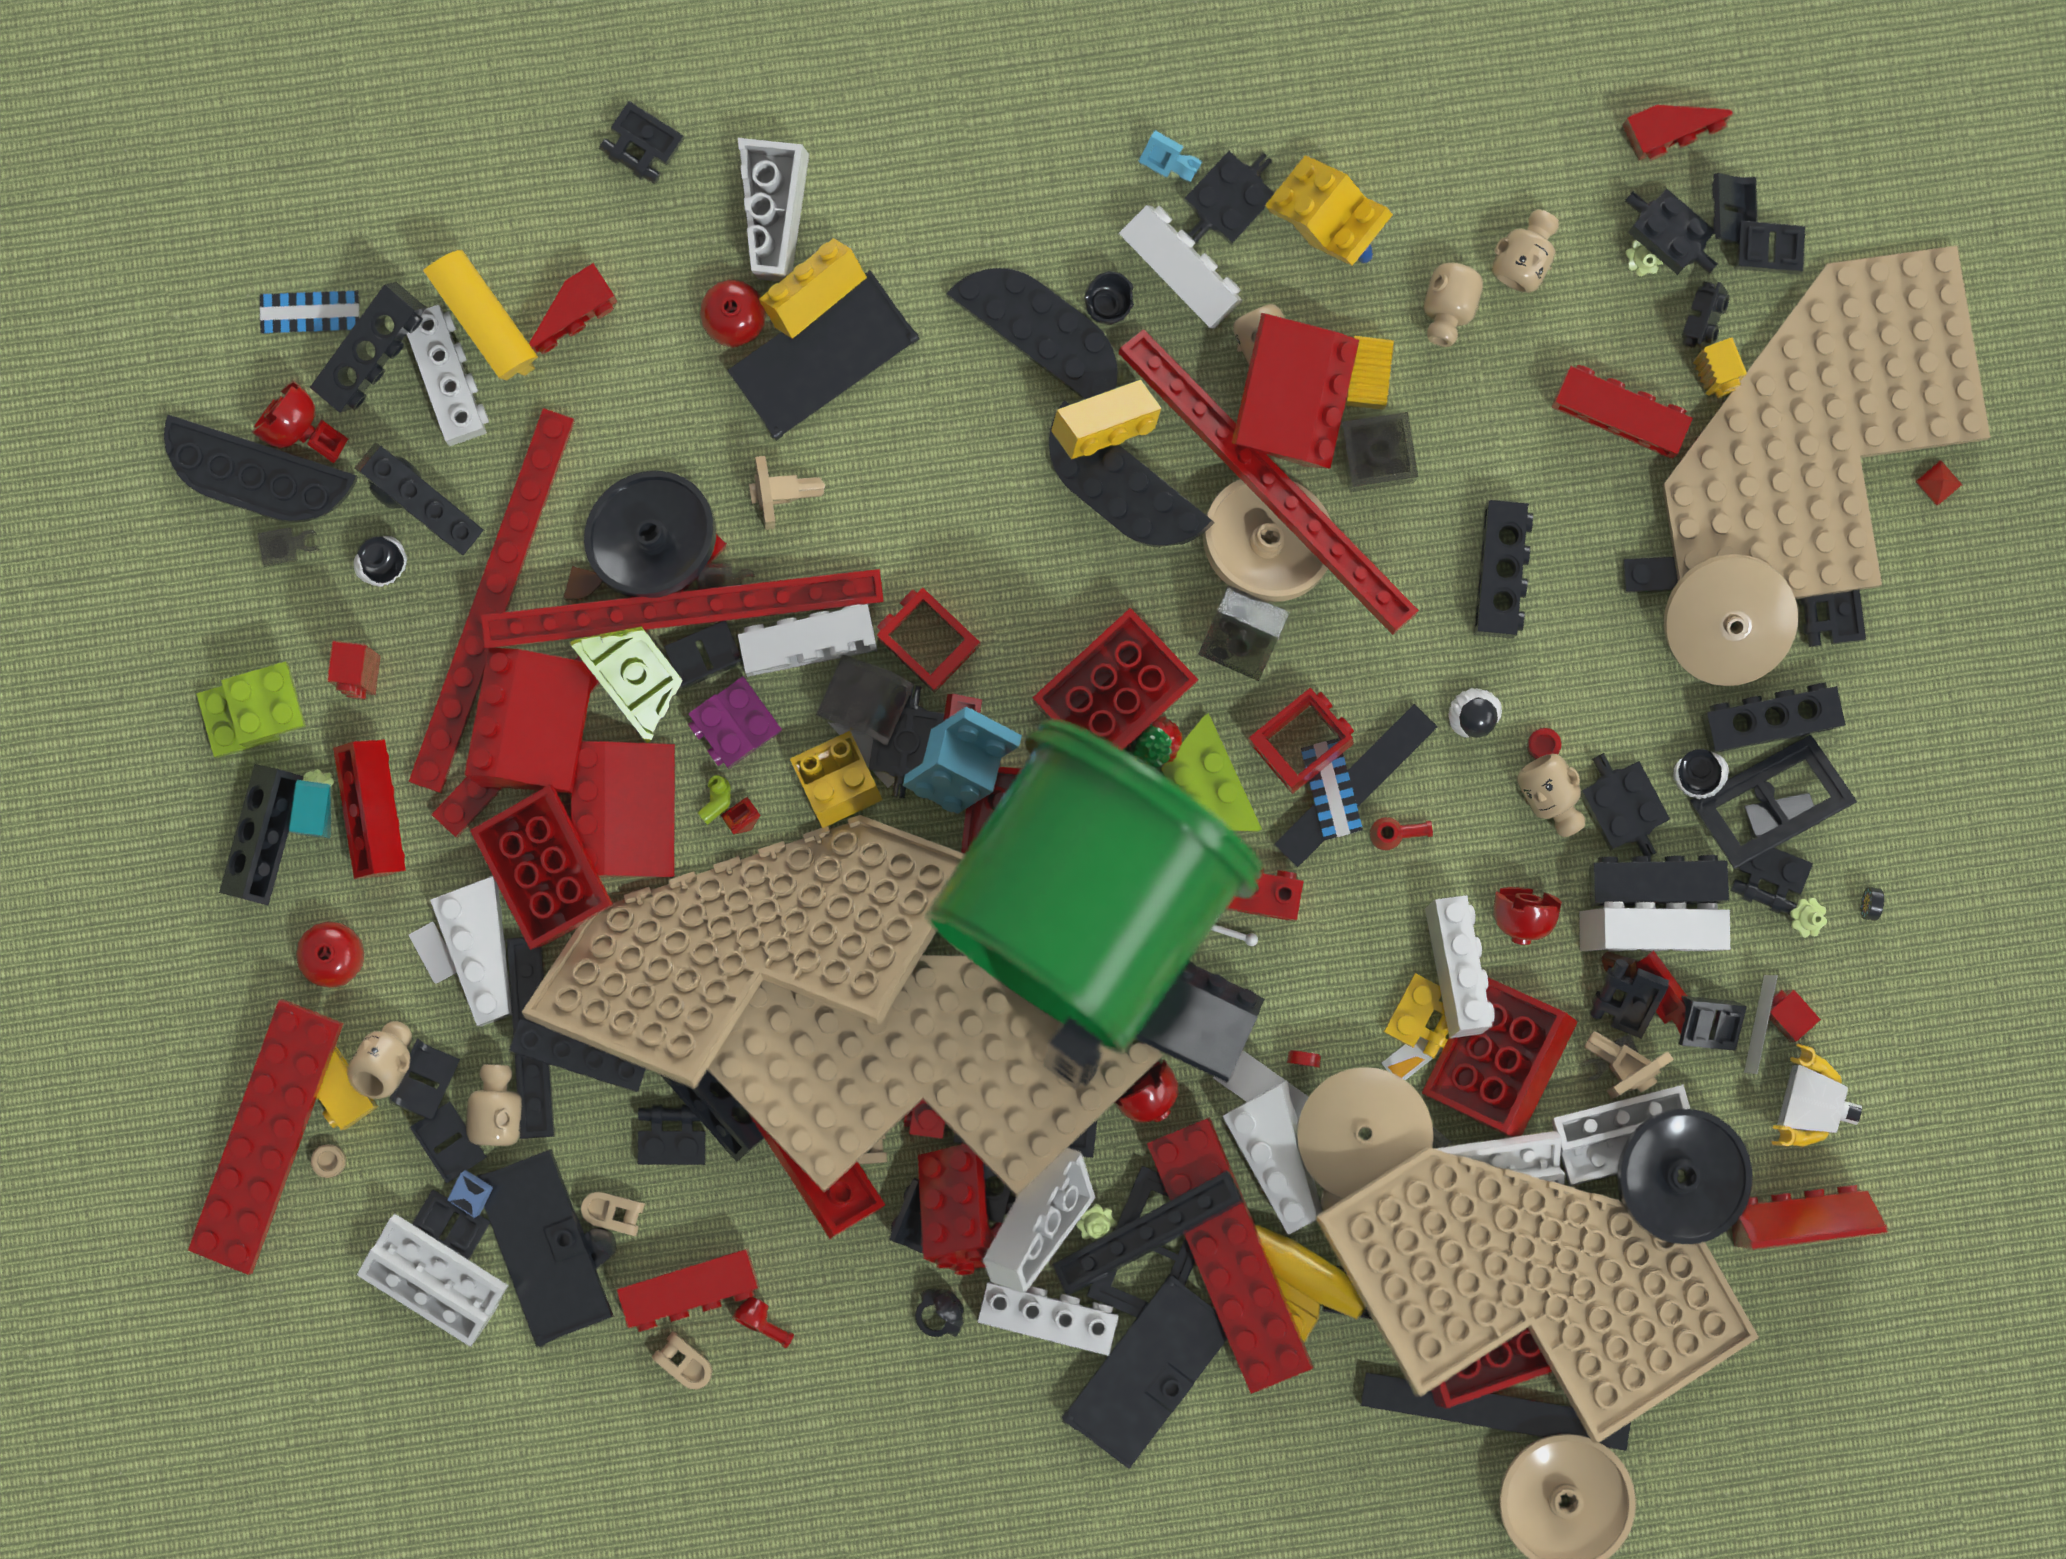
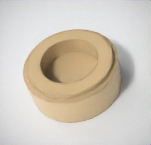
(328, 1161)

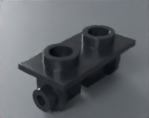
(1711, 304)

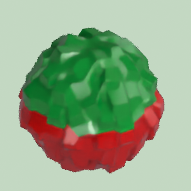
(1157, 743)

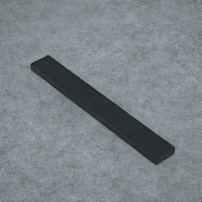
(1486, 1411)

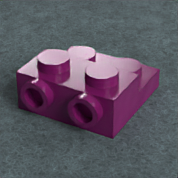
(733, 723)

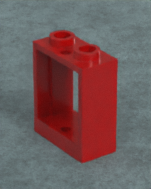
(951, 663)
(1276, 762)

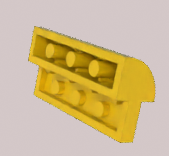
(481, 315)

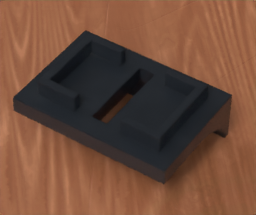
(1735, 193)
(1754, 247)
(719, 647)
(1699, 1021)
(433, 1066)
(456, 1157)
(464, 1234)

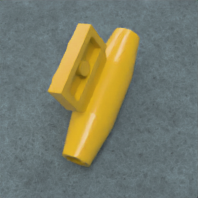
(1309, 1281)

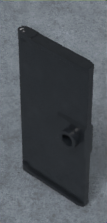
(800, 375)
(544, 1248)
(1147, 1372)

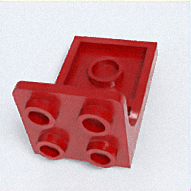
(953, 1209)

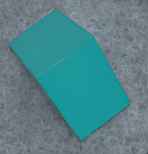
(311, 809)

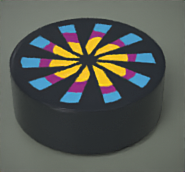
(1872, 903)

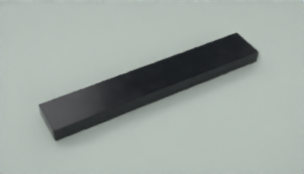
(1365, 778)
(532, 1076)
(1148, 1233)

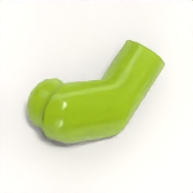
(719, 799)

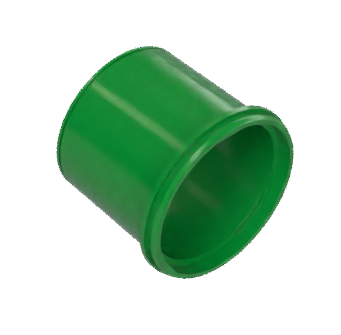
(1092, 884)

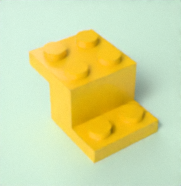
(1328, 210)

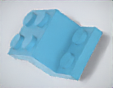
(962, 760)

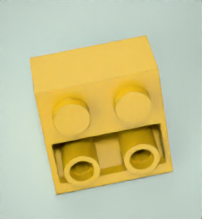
(836, 779)

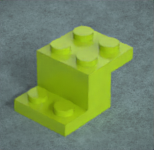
(251, 709)

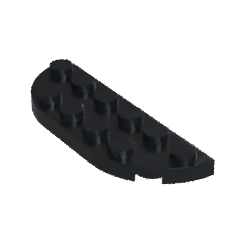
(1040, 327)
(253, 474)
(1129, 495)

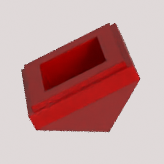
(327, 441)
(1938, 483)
(741, 816)

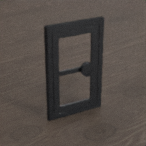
(1756, 777)
(1184, 1260)

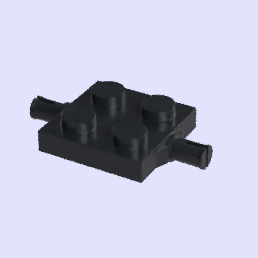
(1229, 197)
(1671, 231)
(907, 743)
(1624, 805)

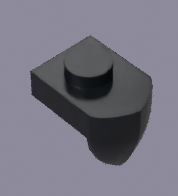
(601, 1245)

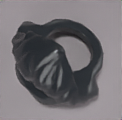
(946, 1306)

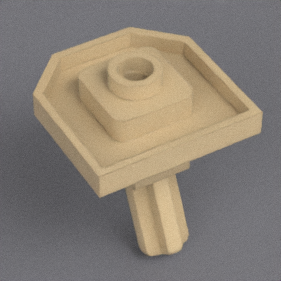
(780, 490)
(1627, 1065)

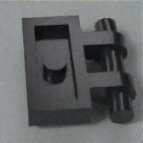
(647, 134)
(1843, 614)
(1776, 868)
(1638, 1004)
(670, 1147)

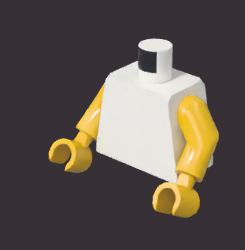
(1813, 1102)

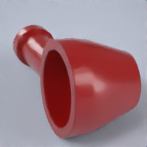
(1399, 832)
(754, 1316)

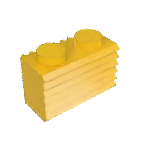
(1720, 368)
(1371, 374)

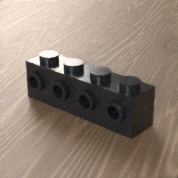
(1659, 881)

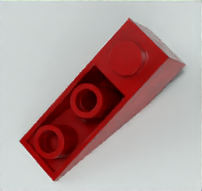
(1669, 125)
(577, 302)

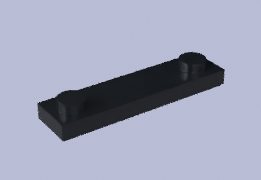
(1649, 574)

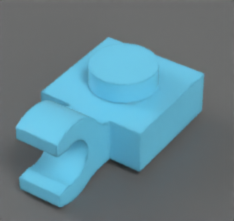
(1164, 156)

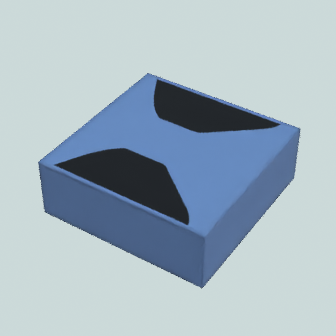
(470, 1193)

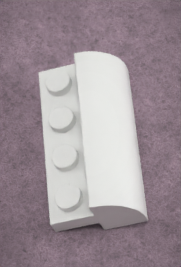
(1596, 1136)
(1527, 1154)
(432, 1280)

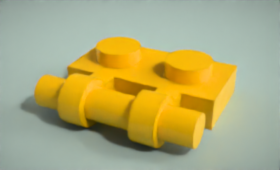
(1413, 1013)

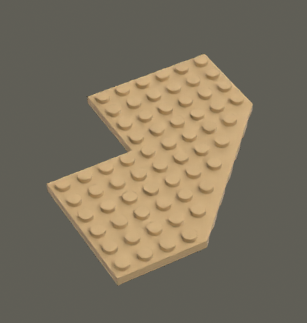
(1857, 370)
(681, 961)
(951, 1037)
(1477, 1252)

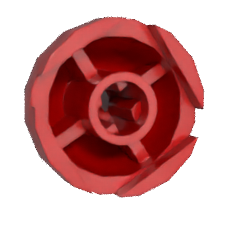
(735, 327)
(287, 418)
(1524, 914)
(345, 956)
(1151, 1095)

